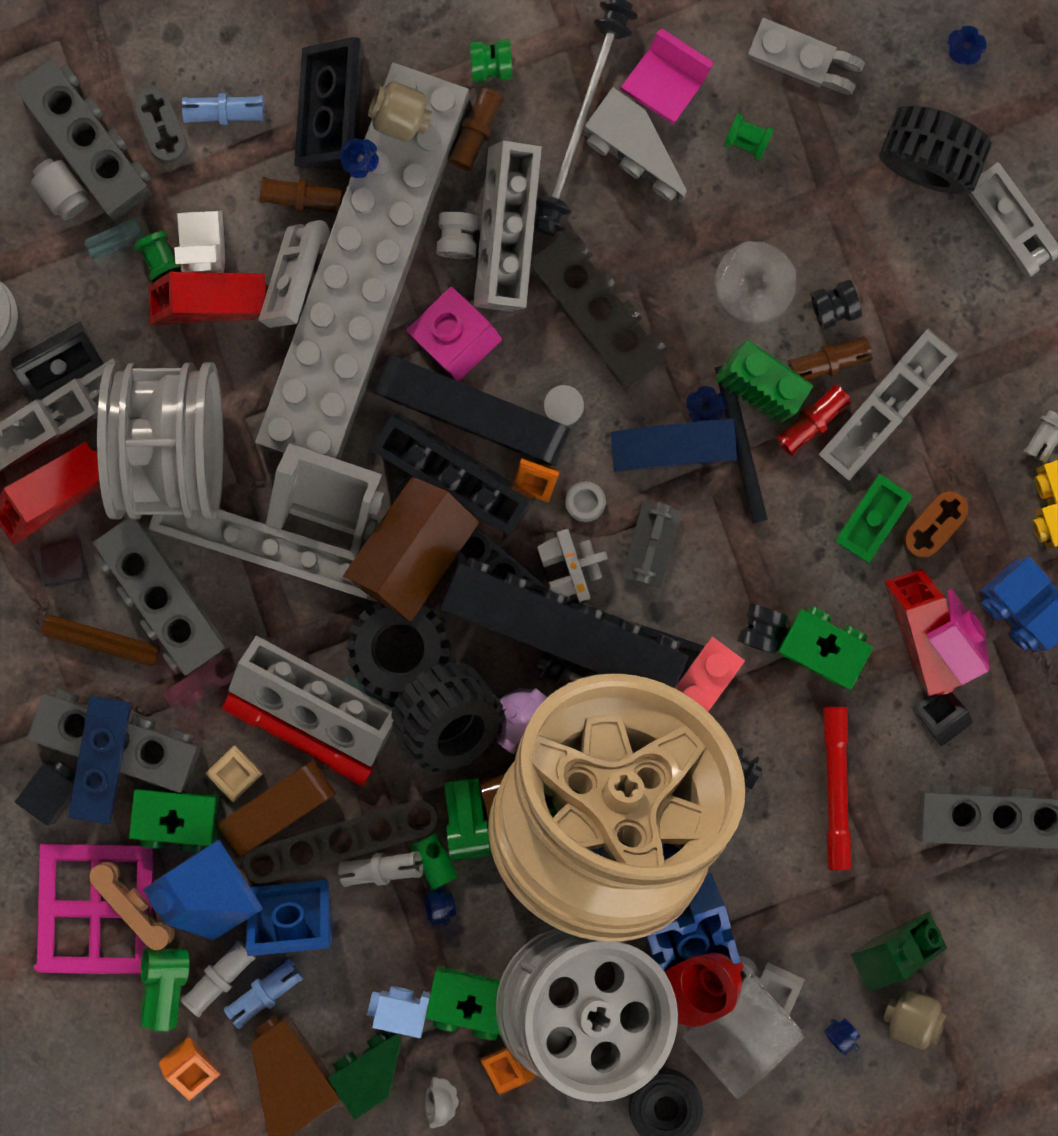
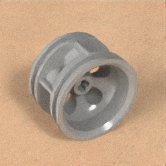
(160, 440)
(528, 1015)

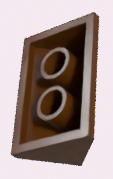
(412, 548)

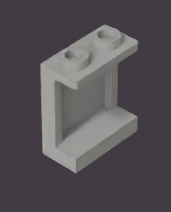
(326, 493)

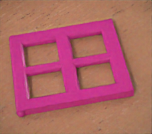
(94, 909)

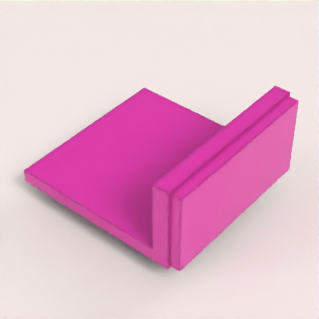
(667, 76)
(454, 334)
(962, 642)

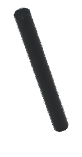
(744, 456)

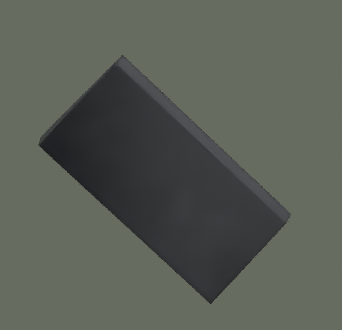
(328, 102)

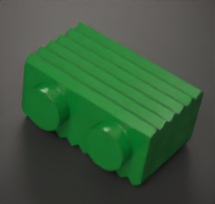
(763, 382)

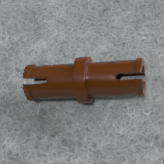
(475, 129)
(300, 195)
(832, 359)

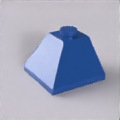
(204, 894)

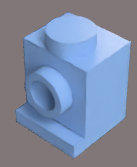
(399, 1011)

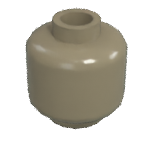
(399, 111)
(915, 1020)

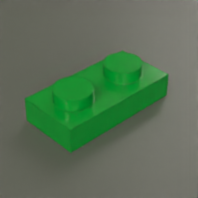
(873, 518)

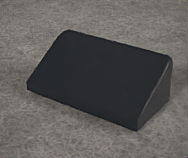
(56, 361)

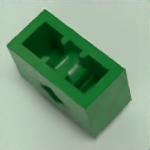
(837, 667)
(153, 806)
(454, 986)

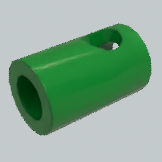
(435, 860)

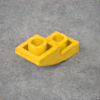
(1046, 521)

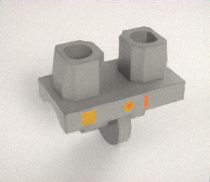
(562, 549)

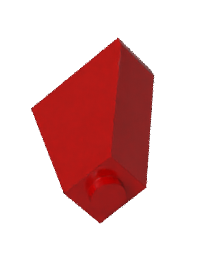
(206, 297)
(48, 492)
(919, 611)

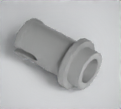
(1044, 439)

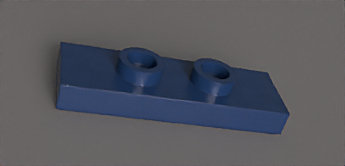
(100, 759)

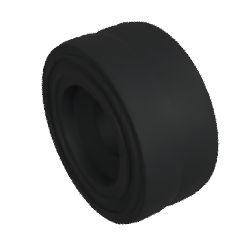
(670, 1084)

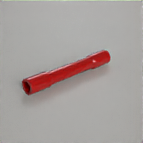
(337, 760)
(838, 834)

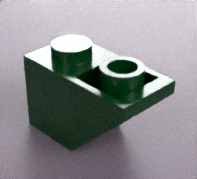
(899, 952)
(368, 1077)

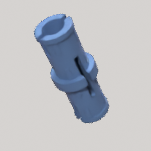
(223, 109)
(263, 993)

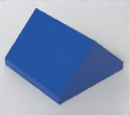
(291, 918)

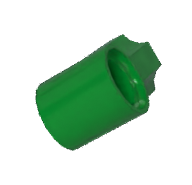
(467, 828)
(162, 977)

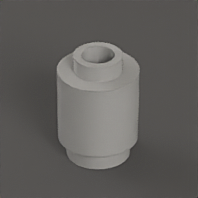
(59, 188)

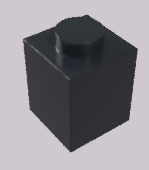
(48, 791)

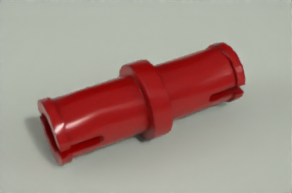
(813, 420)

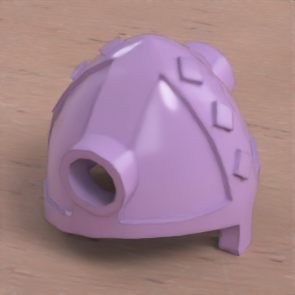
(518, 710)

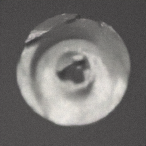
(776, 280)

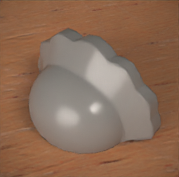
(440, 1102)

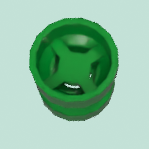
(491, 60)

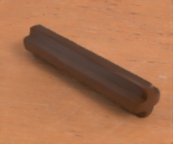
(100, 640)

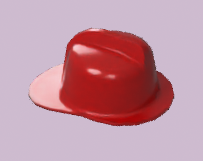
(705, 988)

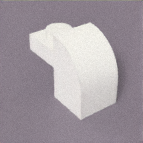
(201, 242)

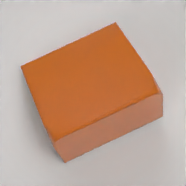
(188, 1069)
(505, 1070)

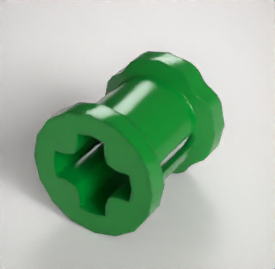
(748, 137)
(157, 255)

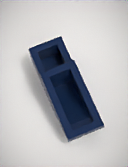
(674, 445)

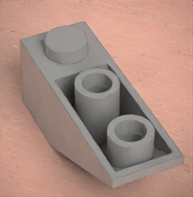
(630, 136)

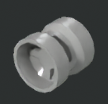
(457, 235)

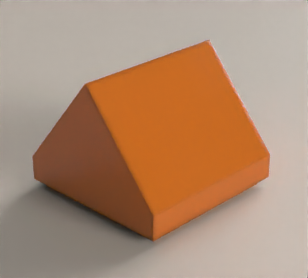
(536, 478)

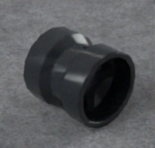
(836, 304)
(762, 628)

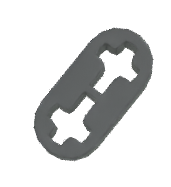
(152, 129)

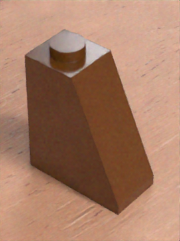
(289, 1077)

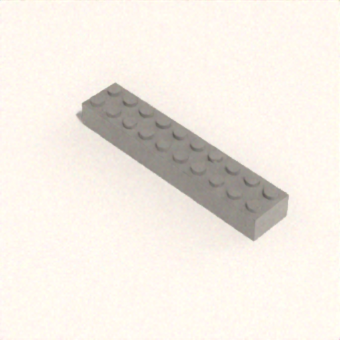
(361, 278)

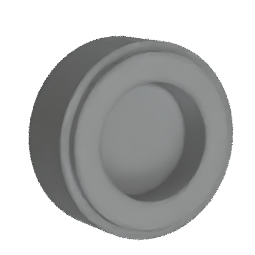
(564, 405)
(585, 501)

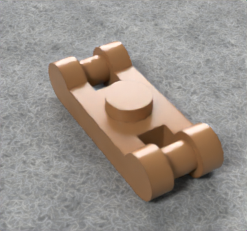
(130, 906)

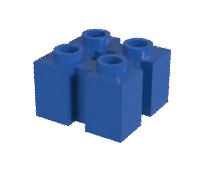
(1027, 602)
(697, 931)

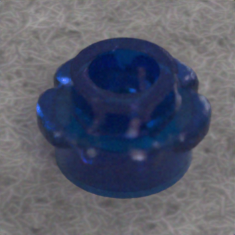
(959, 53)
(351, 153)
(705, 394)
(439, 906)
(842, 1036)

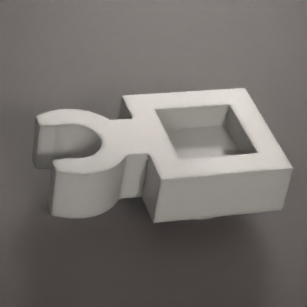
(778, 982)

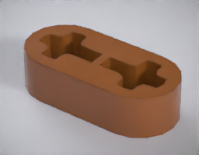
(942, 531)

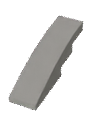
(888, 404)
(50, 419)

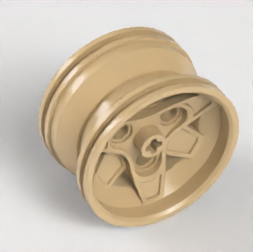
(608, 743)

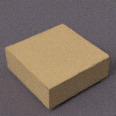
(234, 773)

